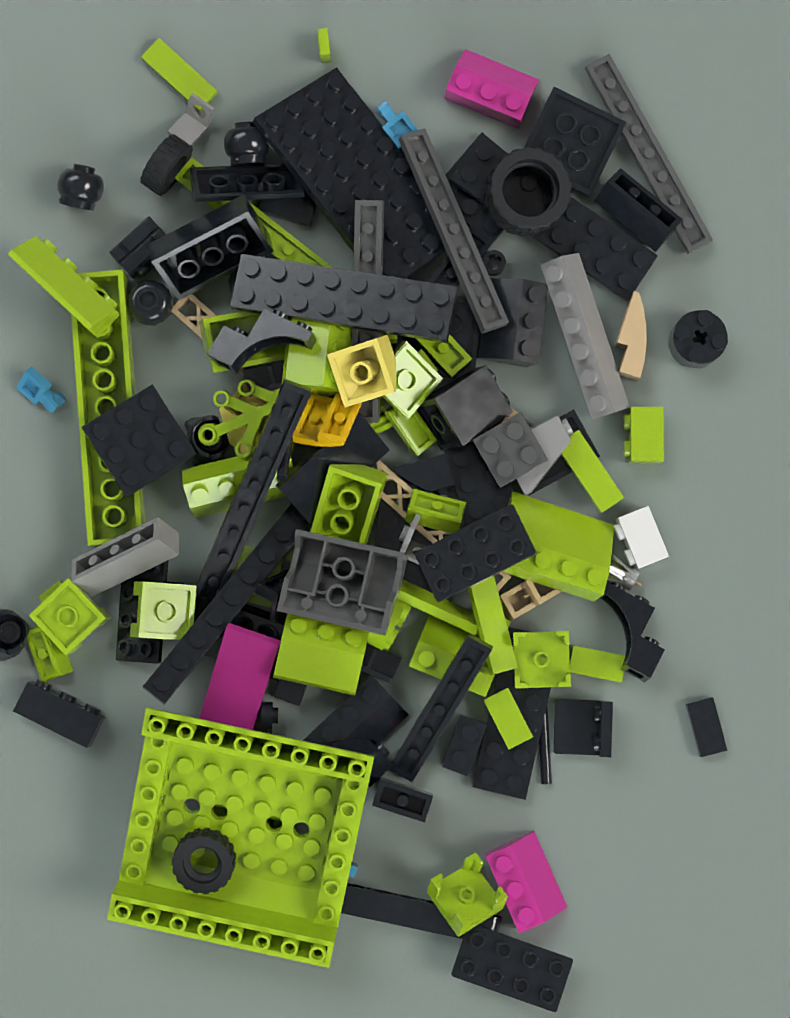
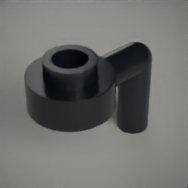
(268, 717)

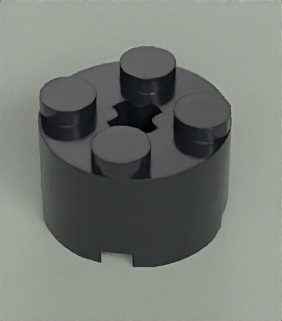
(698, 354)

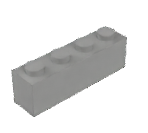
(125, 556)

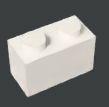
(640, 538)

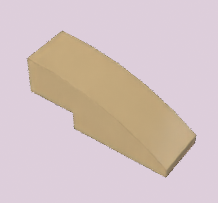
(633, 339)
(524, 598)

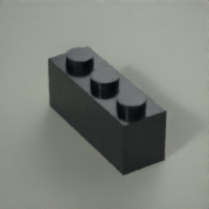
(638, 210)
(59, 713)

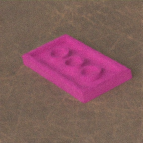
(240, 677)

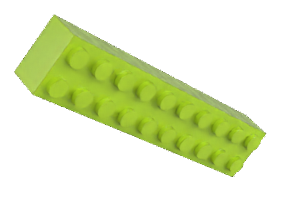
(103, 381)

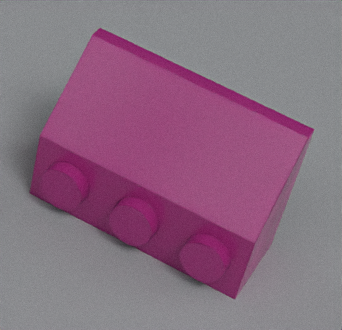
(491, 88)
(527, 881)

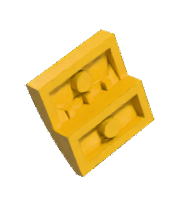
(325, 421)

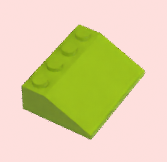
(569, 546)

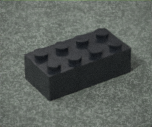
(209, 247)

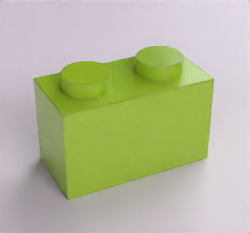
(645, 435)

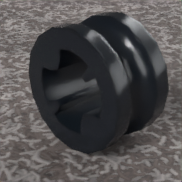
(501, 266)

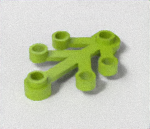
(251, 415)

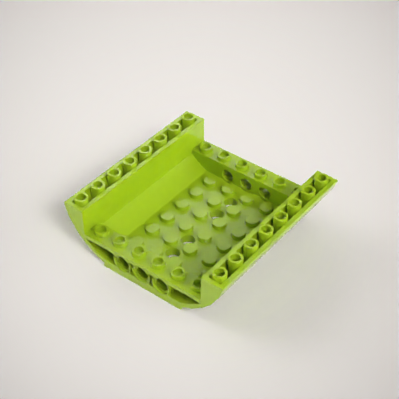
(284, 883)

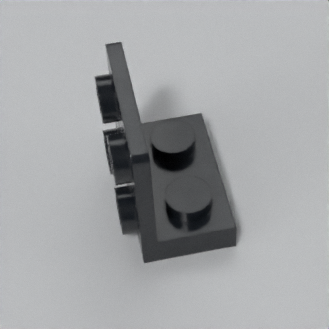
(583, 727)

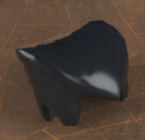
(205, 453)
(12, 634)

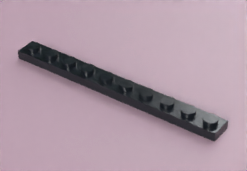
(251, 492)
(225, 606)

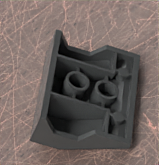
(342, 582)

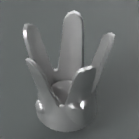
(622, 574)

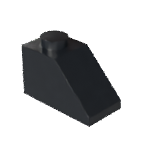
(428, 474)
(364, 745)

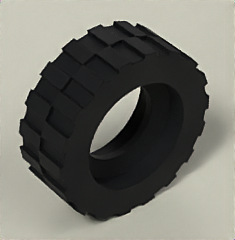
(166, 164)
(197, 881)

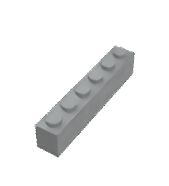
(585, 335)

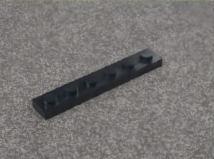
(441, 707)

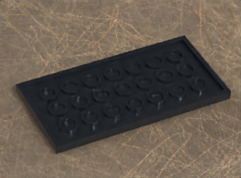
(345, 156)

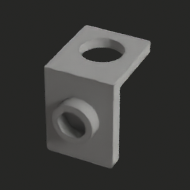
(191, 123)
(408, 545)

